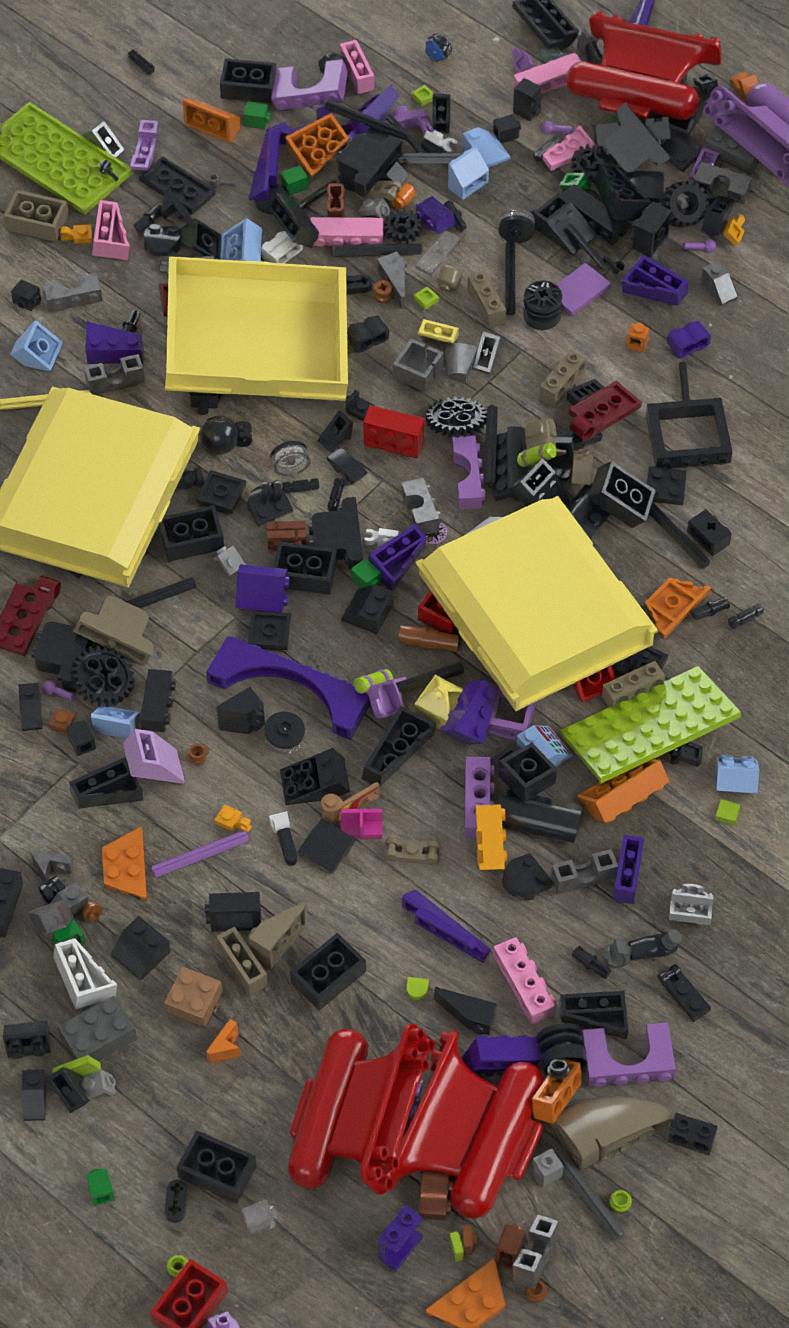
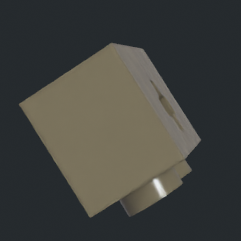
(582, 467)

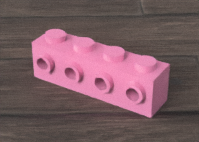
(524, 980)

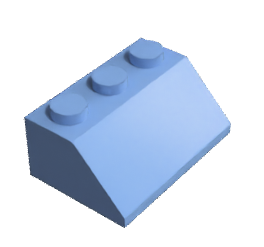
(242, 242)

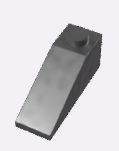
(393, 270)

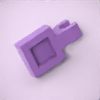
(522, 60)

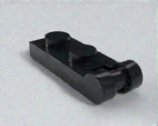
(684, 993)

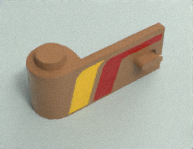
(332, 804)

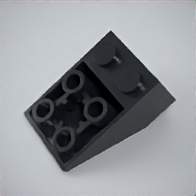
(553, 219)
(538, 484)
(315, 778)

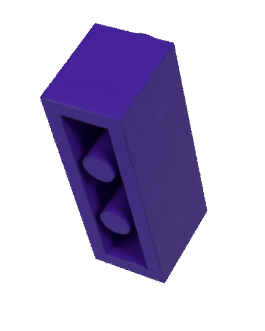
(628, 869)

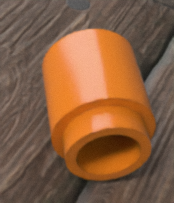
(404, 196)

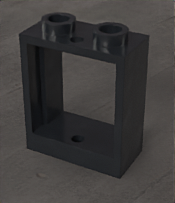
(232, 910)

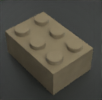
(36, 215)

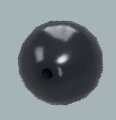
(219, 434)

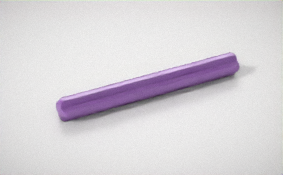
(200, 853)

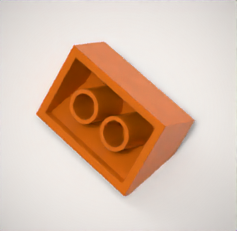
(210, 120)

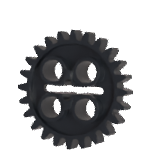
(456, 417)
(118, 674)

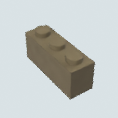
(242, 961)

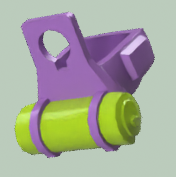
(382, 692)

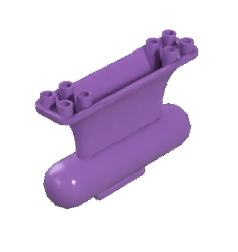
(759, 126)

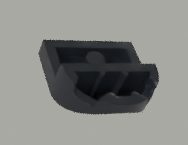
(683, 150)
(162, 239)
(267, 510)
(525, 877)

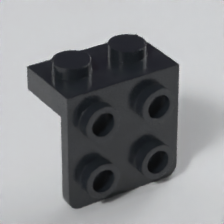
(563, 464)

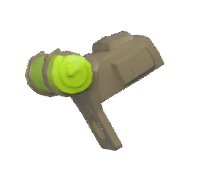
(540, 442)

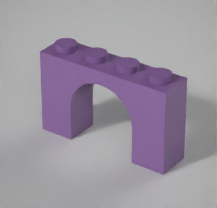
(331, 87)
(604, 1070)

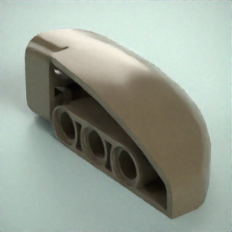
(607, 1127)

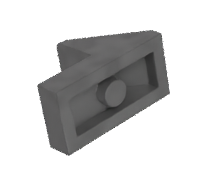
(49, 861)

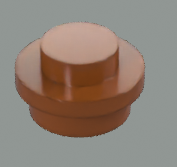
(537, 1294)

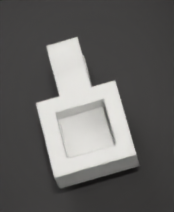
(437, 138)
(381, 536)

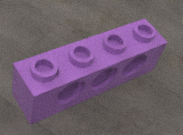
(476, 769)

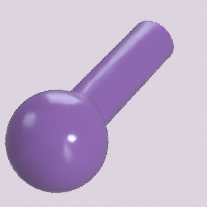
(548, 128)
(708, 245)
(50, 688)

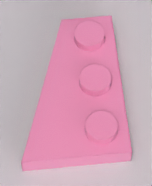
(562, 152)

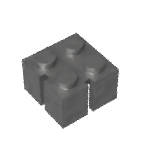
(413, 368)

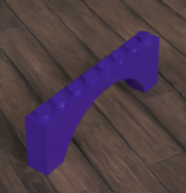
(243, 661)

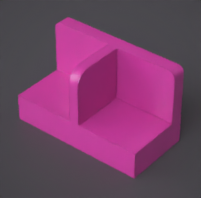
(362, 823)

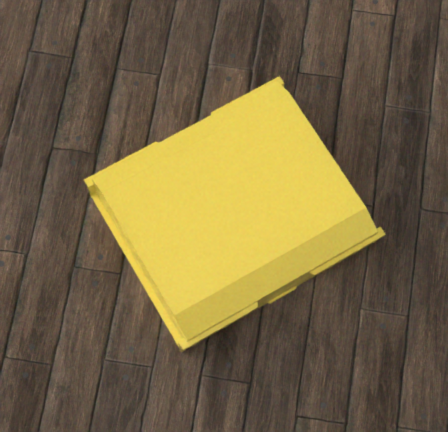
(256, 329)
(92, 484)
(536, 602)

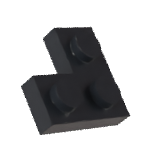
(641, 659)

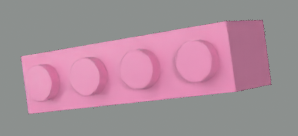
(548, 75)
(348, 231)

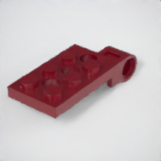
(601, 420)
(46, 592)

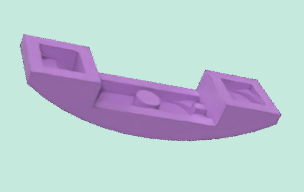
(145, 146)

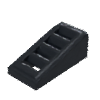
(573, 394)

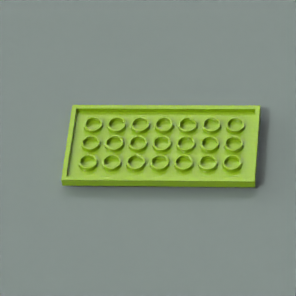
(58, 158)
(650, 724)

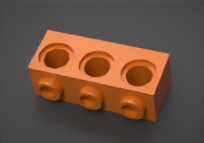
(556, 1094)

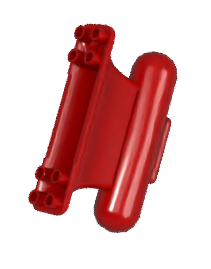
(642, 68)
(357, 1108)
(472, 1128)

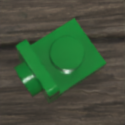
(575, 178)

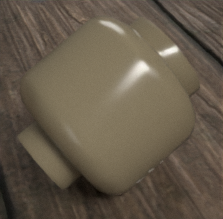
(449, 277)

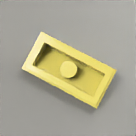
(438, 331)

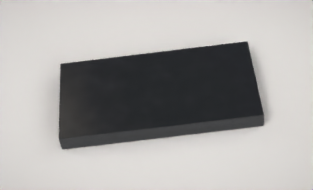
(186, 187)

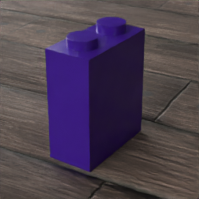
(262, 588)

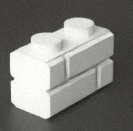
(280, 249)

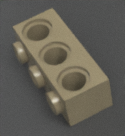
(486, 299)
(562, 378)
(632, 684)

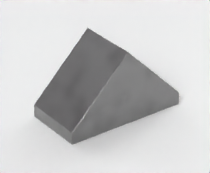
(487, 352)

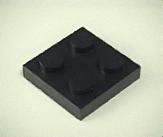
(668, 484)
(221, 491)
(270, 630)

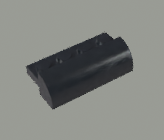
(547, 22)
(507, 467)
(587, 513)
(541, 816)

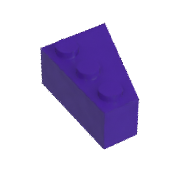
(654, 282)
(110, 344)
(398, 555)
(472, 713)
(498, 1053)

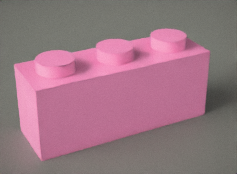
(357, 67)

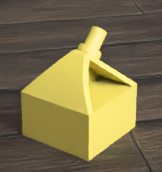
(438, 700)

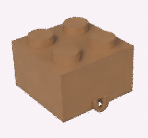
(193, 997)

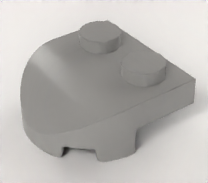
(691, 905)

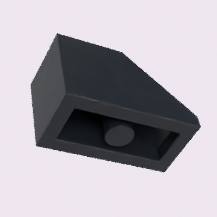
(30, 706)
(34, 1095)

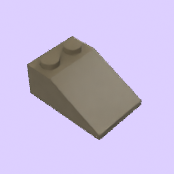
(277, 934)

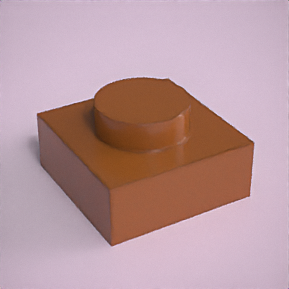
(61, 720)
(469, 1239)

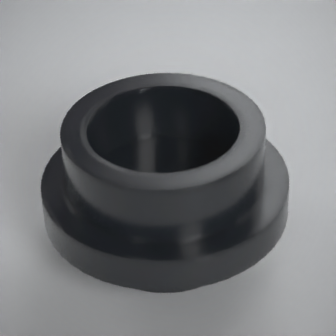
(558, 1069)

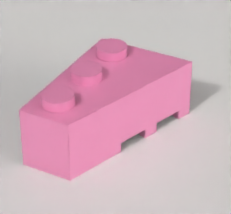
(110, 234)

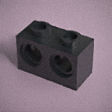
(692, 1134)

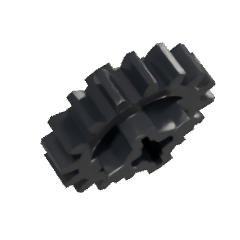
(582, 157)
(402, 226)

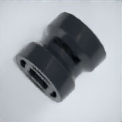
(245, 435)
(193, 477)
(271, 490)
(50, 890)

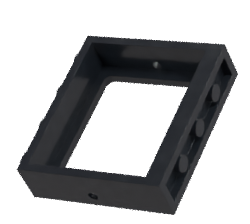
(688, 457)

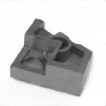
(459, 360)

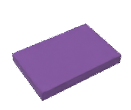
(581, 288)

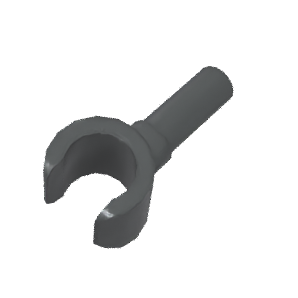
(216, 181)

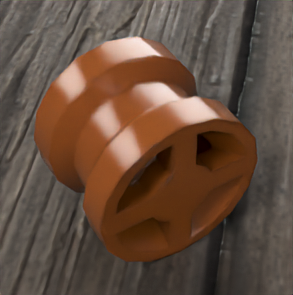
(383, 291)

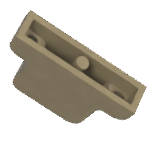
(118, 627)

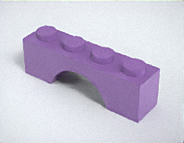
(469, 490)

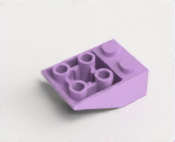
(152, 757)

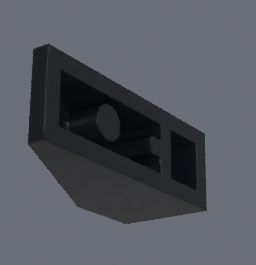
(441, 112)
(717, 215)
(470, 1011)

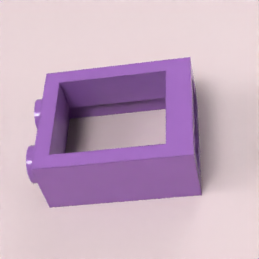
(508, 728)

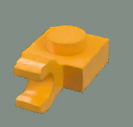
(733, 229)
(79, 234)
(231, 818)

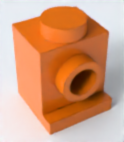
(639, 332)

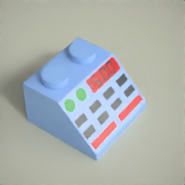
(546, 742)

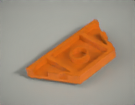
(673, 603)
(125, 865)
(471, 1301)

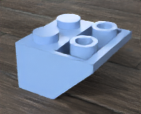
(467, 173)
(737, 774)

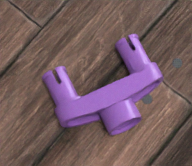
(412, 118)

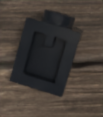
(706, 83)
(356, 405)
(689, 753)

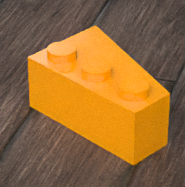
(490, 836)

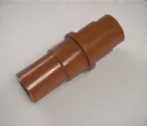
(428, 638)

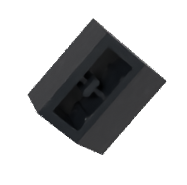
(27, 1039)

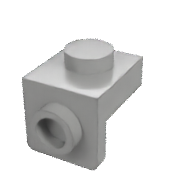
(376, 207)
(229, 559)
(97, 1084)

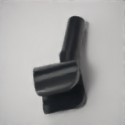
(104, 168)
(618, 264)

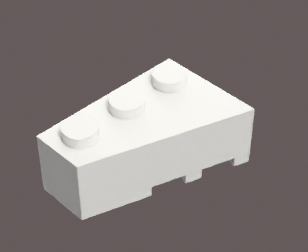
(81, 975)

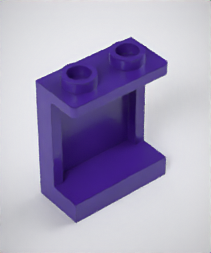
(399, 1238)

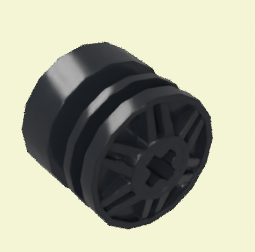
(542, 305)
(561, 1042)

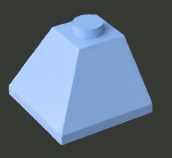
(487, 145)
(37, 347)

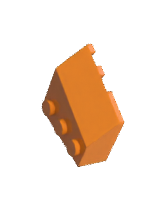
(316, 143)

